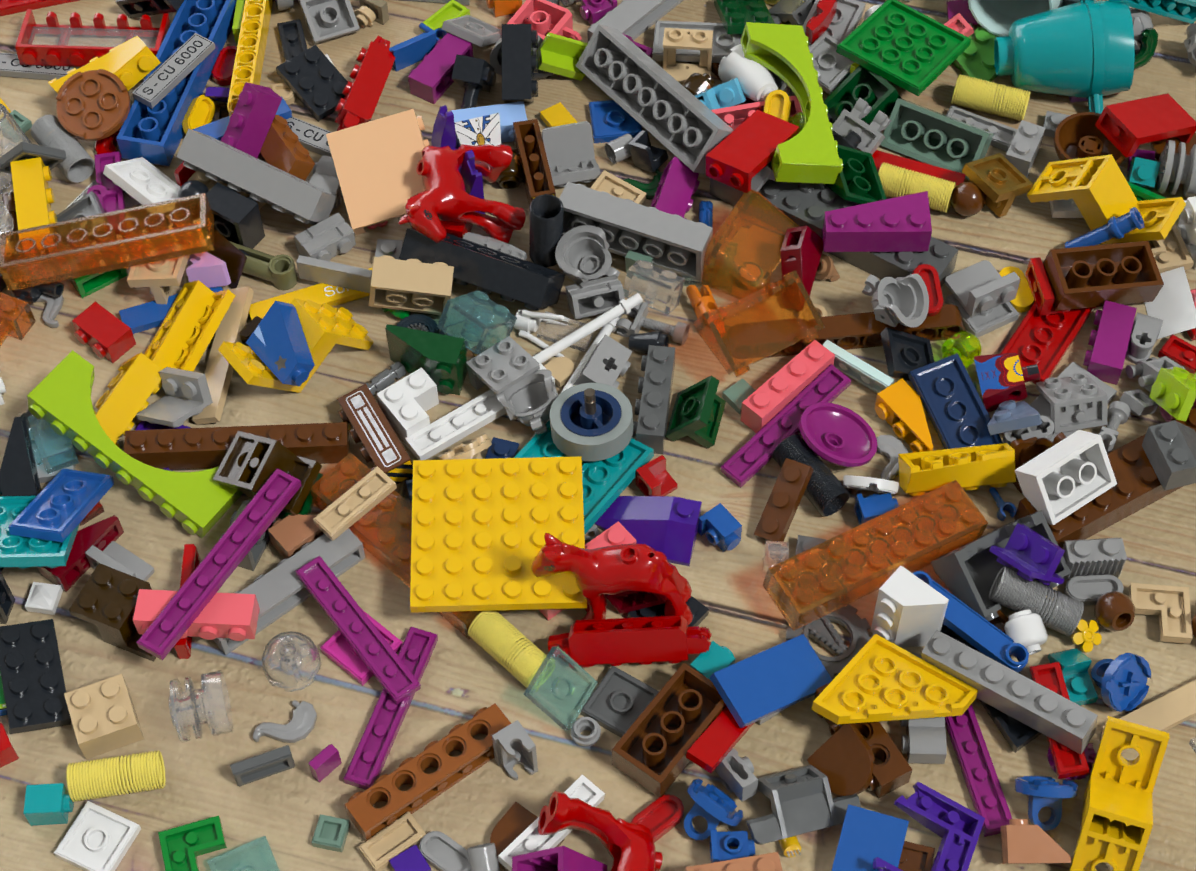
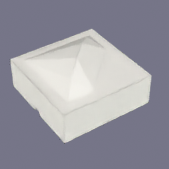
(43, 598)

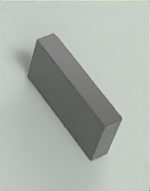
(262, 765)

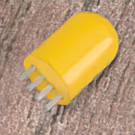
(790, 846)

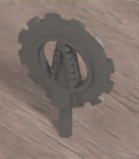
(824, 633)

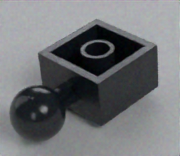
(234, 214)

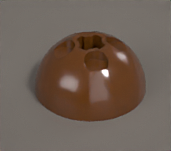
(1080, 138)

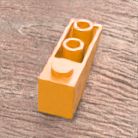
(905, 414)

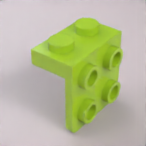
(1175, 391)

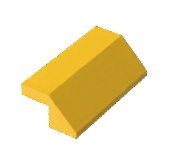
(189, 326)

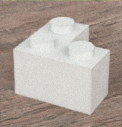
(407, 403)

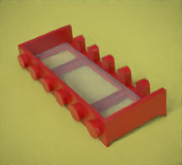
(76, 43)

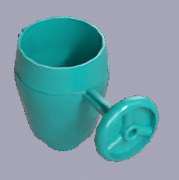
(1071, 51)

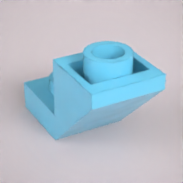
(722, 95)

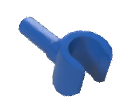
(439, 32)
(1007, 506)

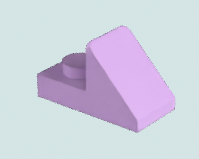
(208, 270)

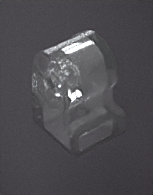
(774, 553)

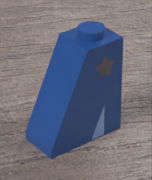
(282, 344)

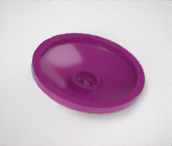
(838, 434)

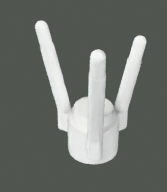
(530, 321)

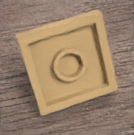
(159, 277)

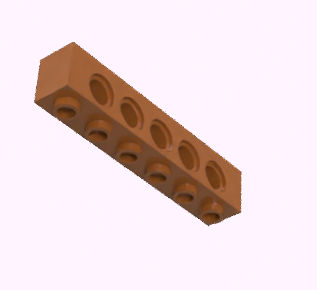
(427, 786)

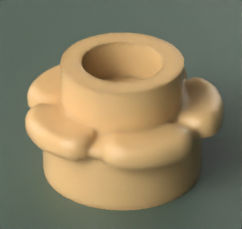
(365, 16)

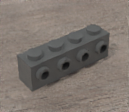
(655, 398)

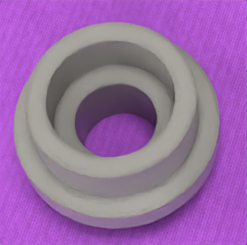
(582, 724)

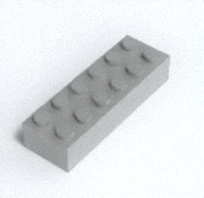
(256, 178)
(628, 226)

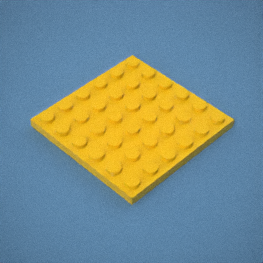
(483, 527)

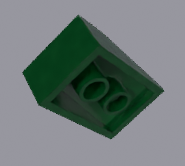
(864, 85)
(859, 177)
(438, 354)

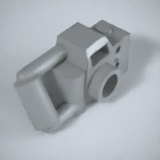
(738, 775)

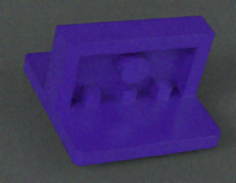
(1031, 555)

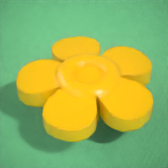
(1086, 635)

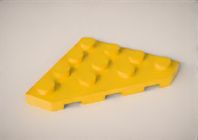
(891, 685)

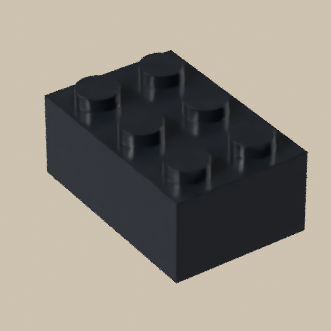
(519, 63)

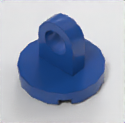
(1123, 680)
(1045, 792)
(713, 806)

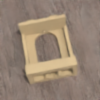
(687, 39)

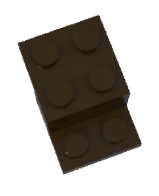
(255, 458)
(110, 604)

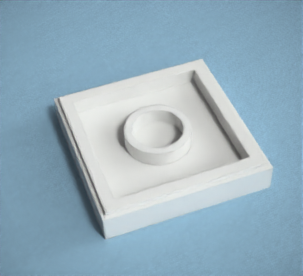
(97, 839)

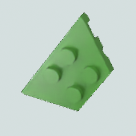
(979, 57)

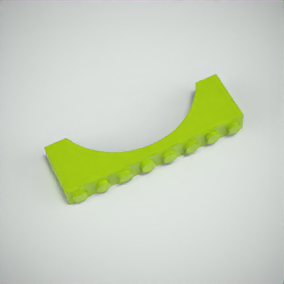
(813, 151)
(66, 404)

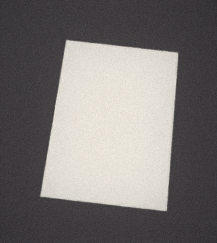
(1173, 304)

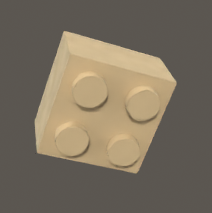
(103, 716)

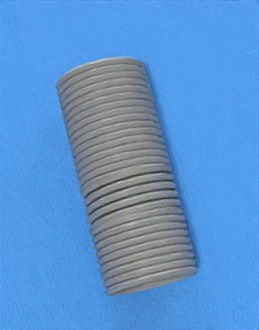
(78, 163)
(1021, 594)

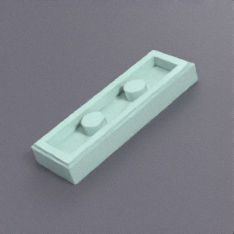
(858, 369)

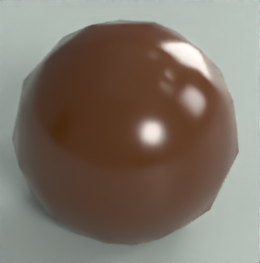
(967, 199)
(1114, 611)

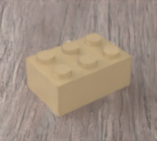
(410, 285)

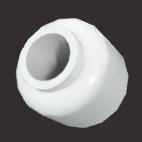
(1026, 630)

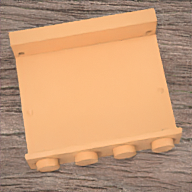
(378, 167)

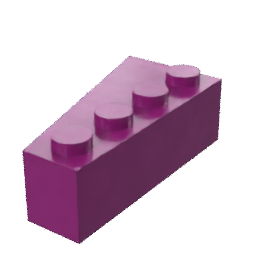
(880, 226)

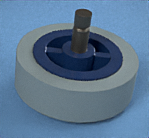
(591, 421)

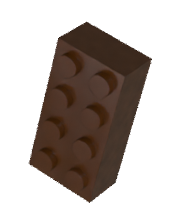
(1102, 272)
(659, 739)

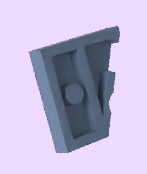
(1013, 416)

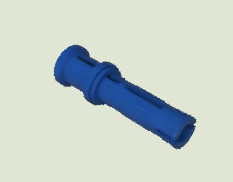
(1114, 228)

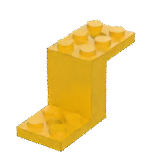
(1102, 193)
(322, 329)
(1119, 798)

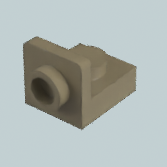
(379, 8)

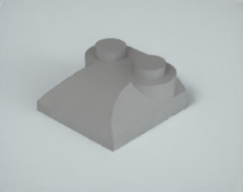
(329, 18)

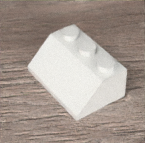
(1067, 475)
(908, 610)

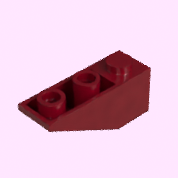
(802, 253)

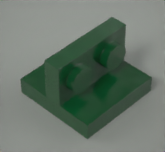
(697, 413)

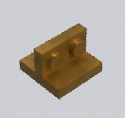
(998, 181)

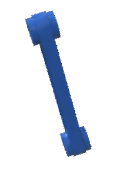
(978, 630)

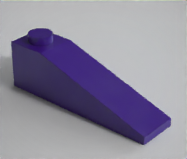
(658, 521)

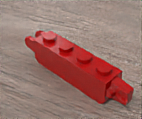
(366, 84)
(632, 640)

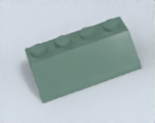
(934, 137)

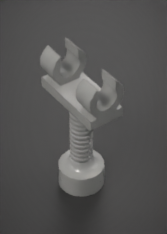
(626, 327)
(1117, 414)

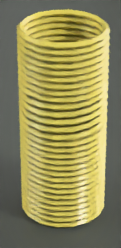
(980, 94)
(908, 182)
(506, 645)
(106, 776)

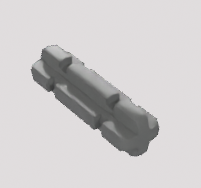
(386, 378)

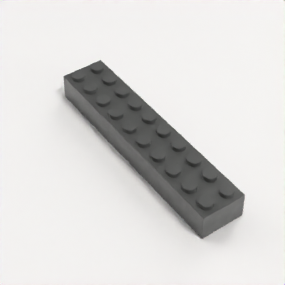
(806, 207)

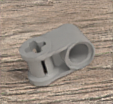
(1143, 337)

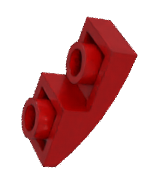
(818, 24)

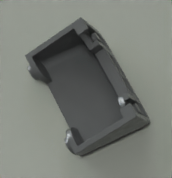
(973, 568)

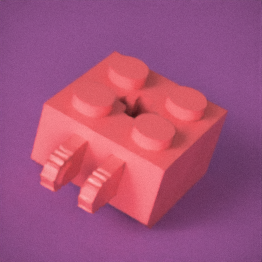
(546, 19)

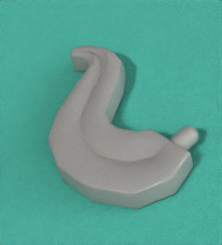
(52, 309)
(890, 447)
(297, 729)

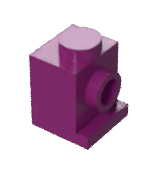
(596, 9)

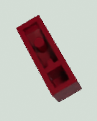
(99, 535)

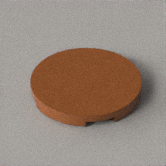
(92, 104)

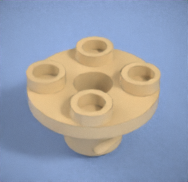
(468, 451)

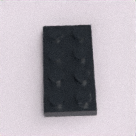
(32, 677)

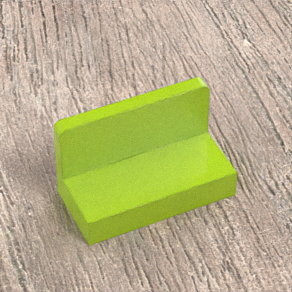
(560, 56)

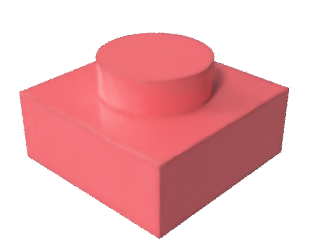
(960, 25)

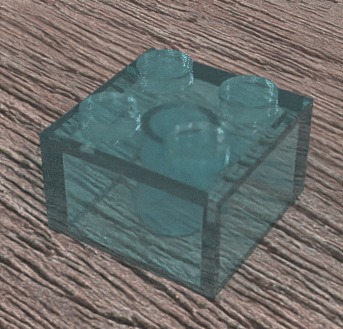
(476, 320)

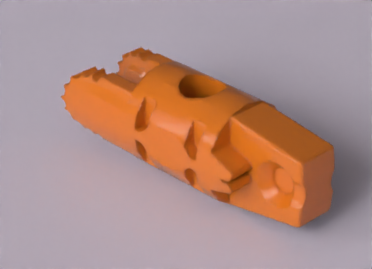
(701, 301)

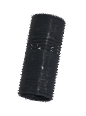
(545, 229)
(824, 488)

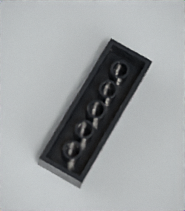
(488, 269)

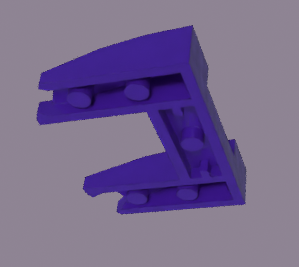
(445, 135)
(947, 819)

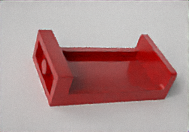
(1144, 122)
(748, 149)

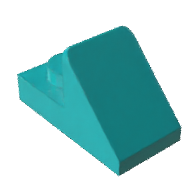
(1076, 676)

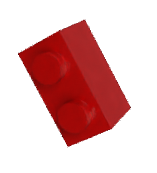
(103, 332)

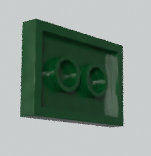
(737, 12)

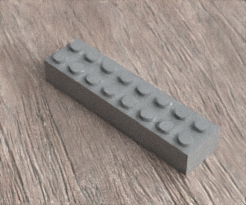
(652, 97)

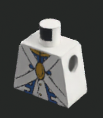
(479, 130)

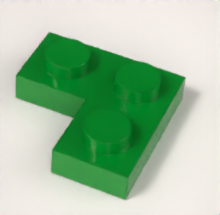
(186, 842)

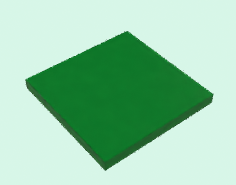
(903, 46)

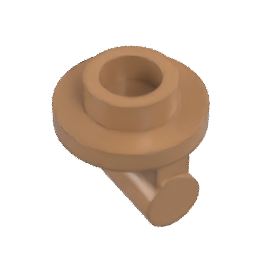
(826, 269)

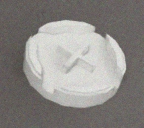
(870, 484)

